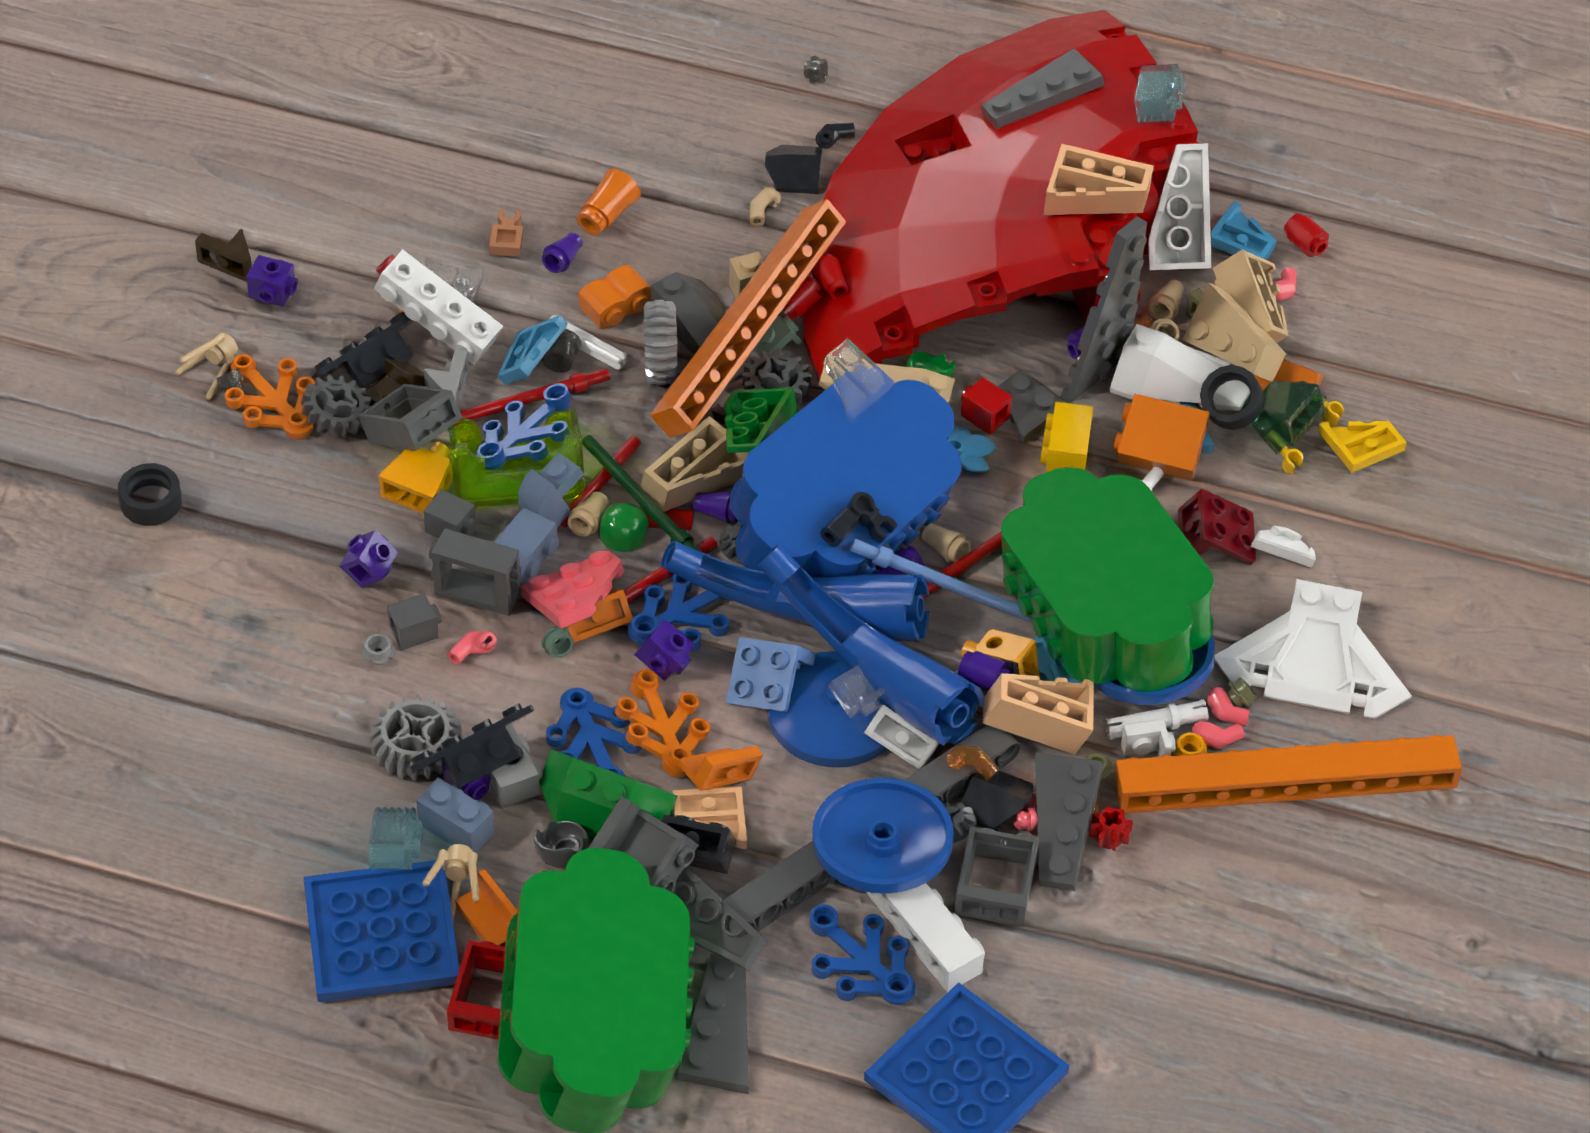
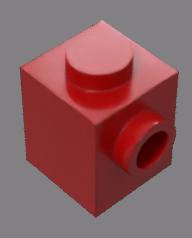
(986, 405)

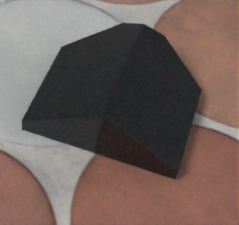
(794, 168)
(997, 798)

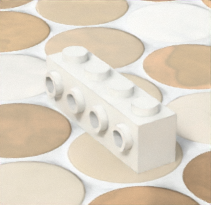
(437, 306)

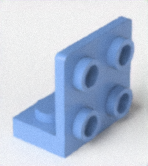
(765, 673)

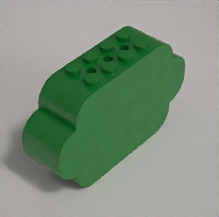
(1107, 579)
(595, 990)

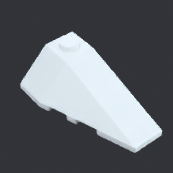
(1182, 221)
(1169, 371)

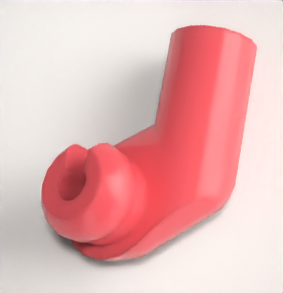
(472, 643)

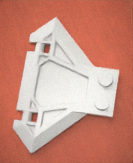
(1317, 656)

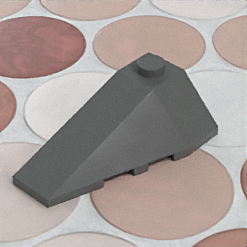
(696, 310)

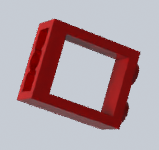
(470, 1017)

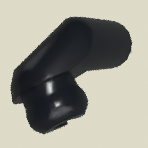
(833, 132)

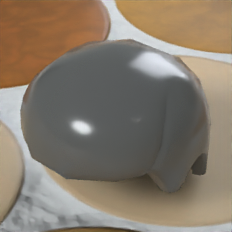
(560, 842)

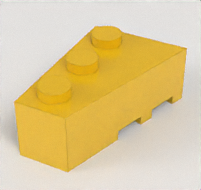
(1066, 436)

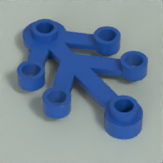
(497, 453)
(678, 612)
(589, 732)
(862, 960)

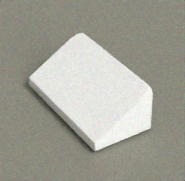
(901, 737)

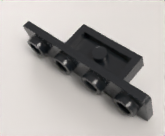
(367, 360)
(478, 753)

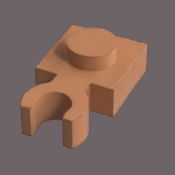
(506, 235)

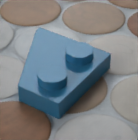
(1238, 233)
(529, 348)

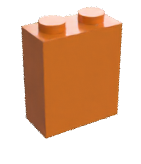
(1161, 436)

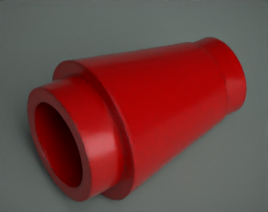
(830, 276)

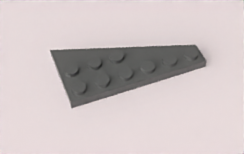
(1113, 319)

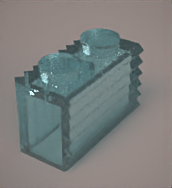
(1159, 93)
(394, 838)

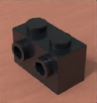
(713, 840)

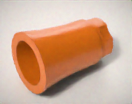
(608, 201)

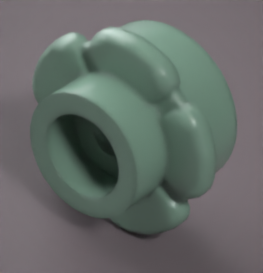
(557, 642)

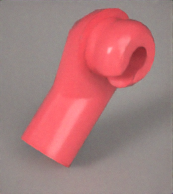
(1287, 284)
(1223, 708)
(1217, 737)
(1027, 817)

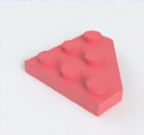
(573, 589)

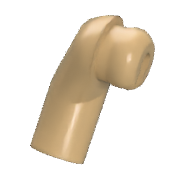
(766, 197)

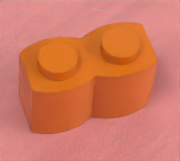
(614, 297)

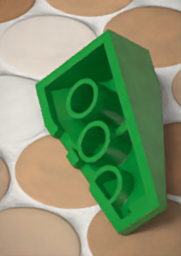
(756, 415)

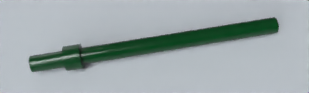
(638, 494)

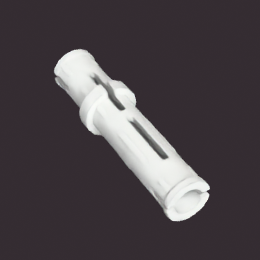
(1172, 714)

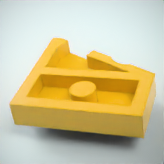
(1362, 442)

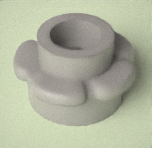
(381, 643)

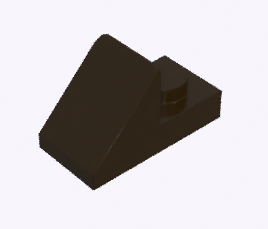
(228, 258)
(396, 375)

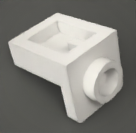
(1146, 738)

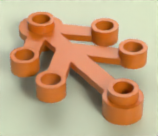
(290, 419)
(645, 686)

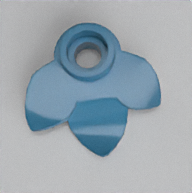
(971, 448)

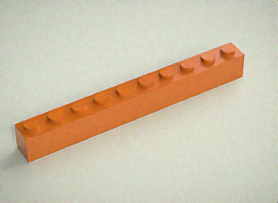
(747, 319)
(1287, 774)

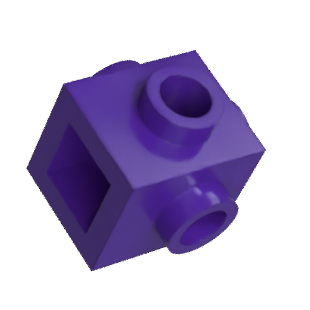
(271, 281)
(368, 558)
(665, 650)

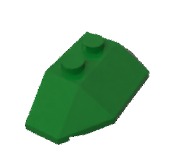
(589, 792)

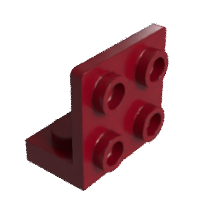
(1218, 524)

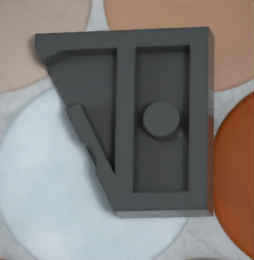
(1029, 404)

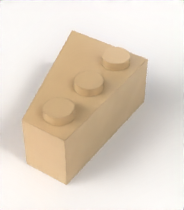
(1251, 285)
(693, 466)

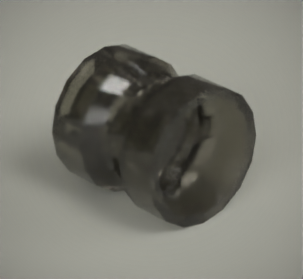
(562, 352)

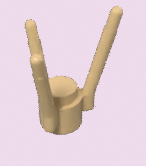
(218, 350)
(459, 863)

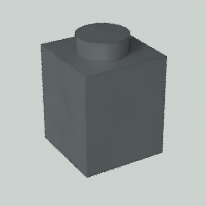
(449, 513)
(413, 621)

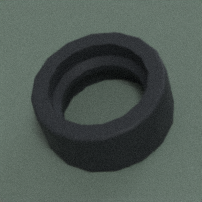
(1218, 378)
(149, 475)

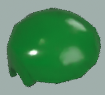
(936, 364)
(623, 527)

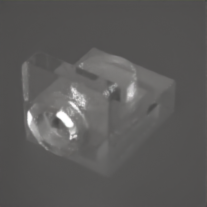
(856, 693)

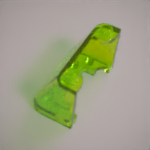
(502, 485)

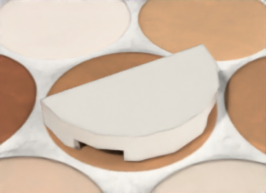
(1285, 544)

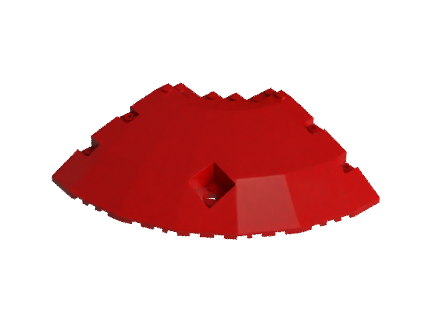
(956, 208)

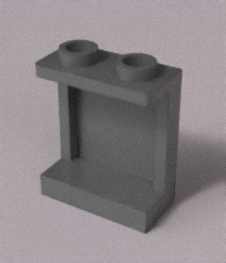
(649, 841)

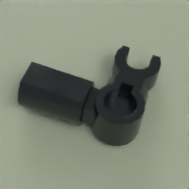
(858, 510)

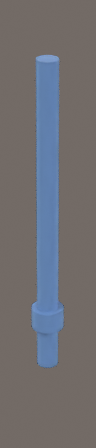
(884, 557)

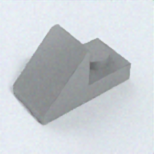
(453, 377)

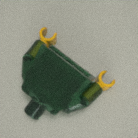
(1288, 413)

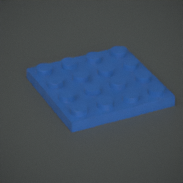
(380, 931)
(966, 1068)

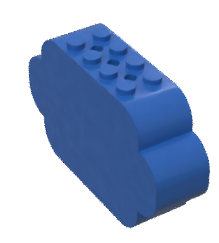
(821, 460)

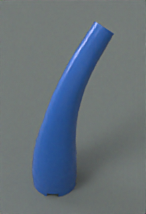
(882, 601)
(915, 685)

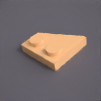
(715, 805)

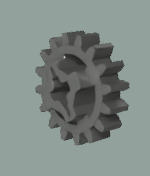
(777, 372)
(334, 405)

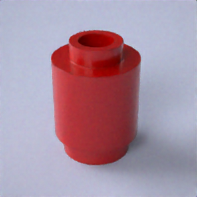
(1306, 235)
(803, 298)

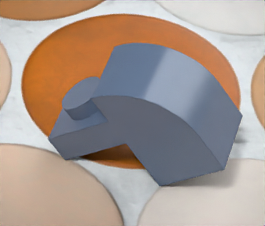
(545, 490)

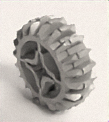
(660, 342)
(419, 728)

